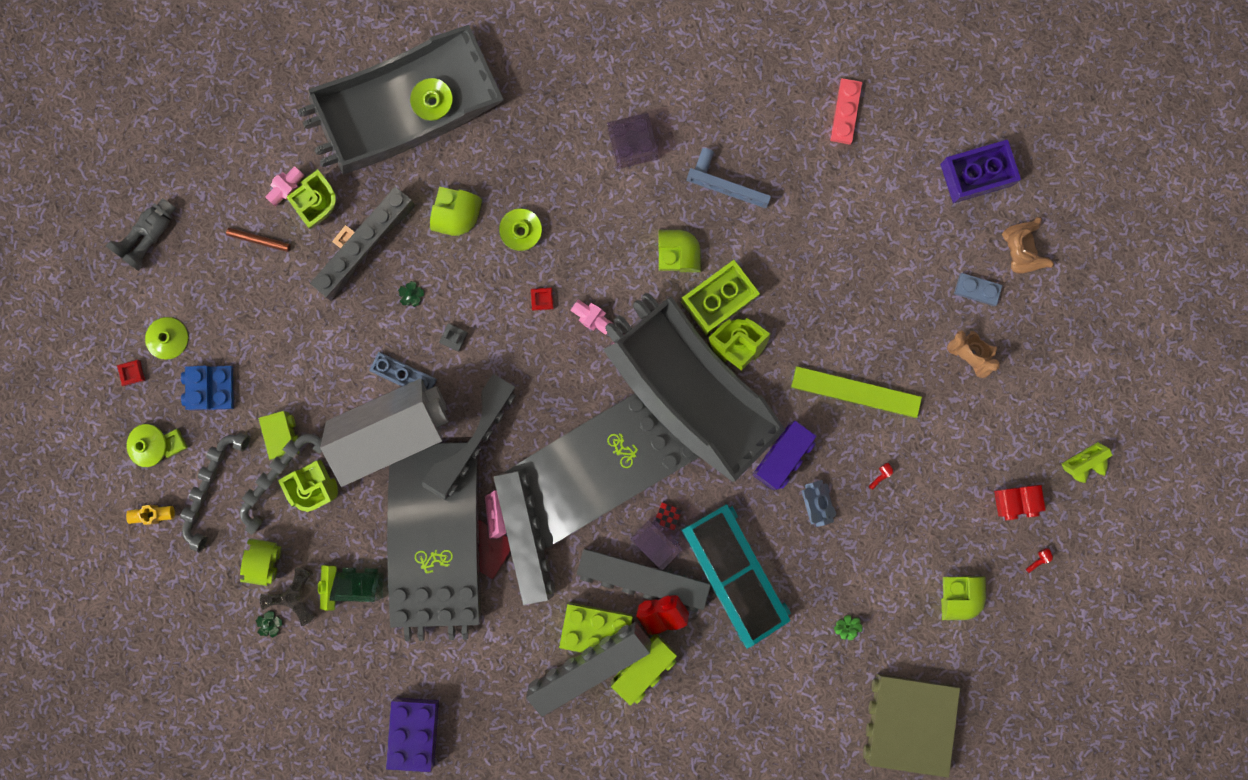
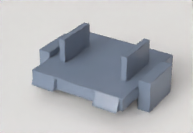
(818, 503)

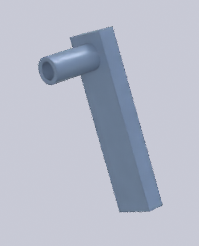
(700, 177)

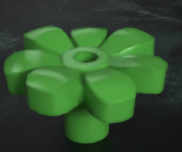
(848, 628)

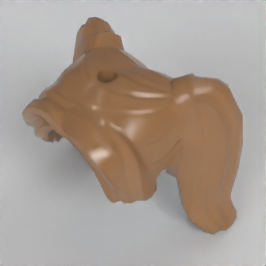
(1023, 249)
(981, 360)

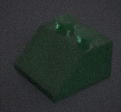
(357, 586)

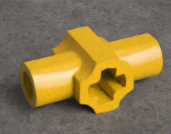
(159, 514)

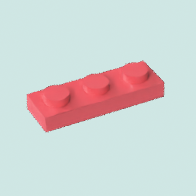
(846, 111)

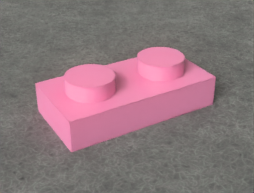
(495, 520)

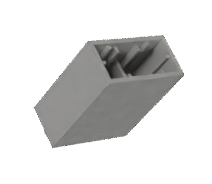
(383, 431)

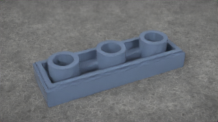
(391, 369)

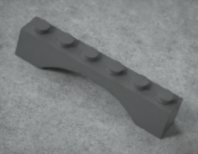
(373, 229)
(445, 473)

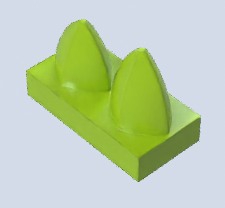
(1092, 457)

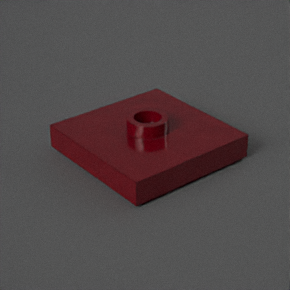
(491, 551)

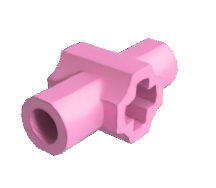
(284, 185)
(591, 316)

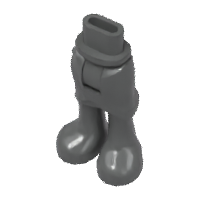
(151, 225)

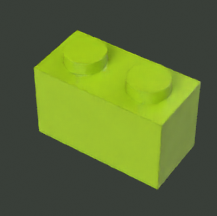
(277, 432)

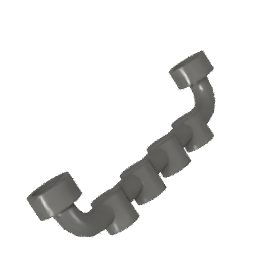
(266, 480)
(200, 494)

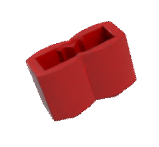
(1020, 500)
(662, 614)

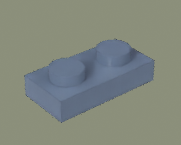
(978, 289)

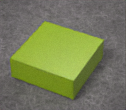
(174, 443)

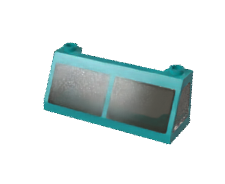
(736, 575)

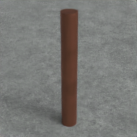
(258, 239)

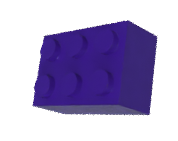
(980, 171)
(785, 456)
(412, 734)

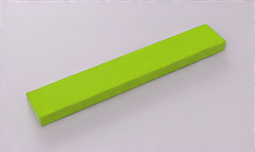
(856, 392)

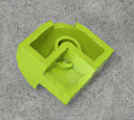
(313, 199)
(454, 211)
(678, 251)
(739, 341)
(309, 487)
(963, 597)

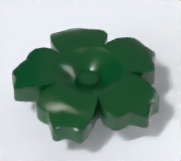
(410, 294)
(269, 624)

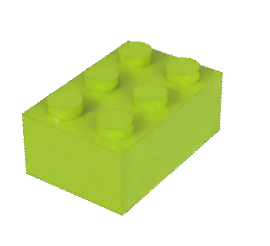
(720, 297)
(588, 625)
(646, 672)

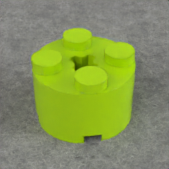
(259, 562)

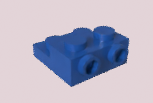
(208, 388)

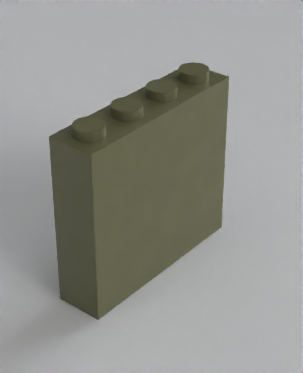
(911, 725)

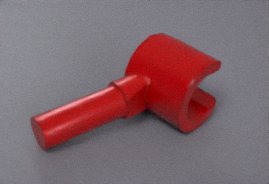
(886, 471)
(1045, 557)

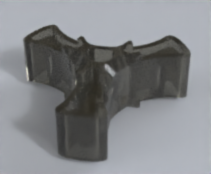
(293, 597)

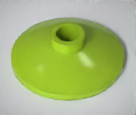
(427, 90)
(520, 219)
(176, 338)
(153, 445)

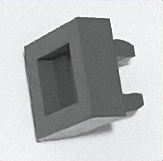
(453, 337)

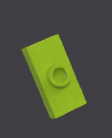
(325, 585)

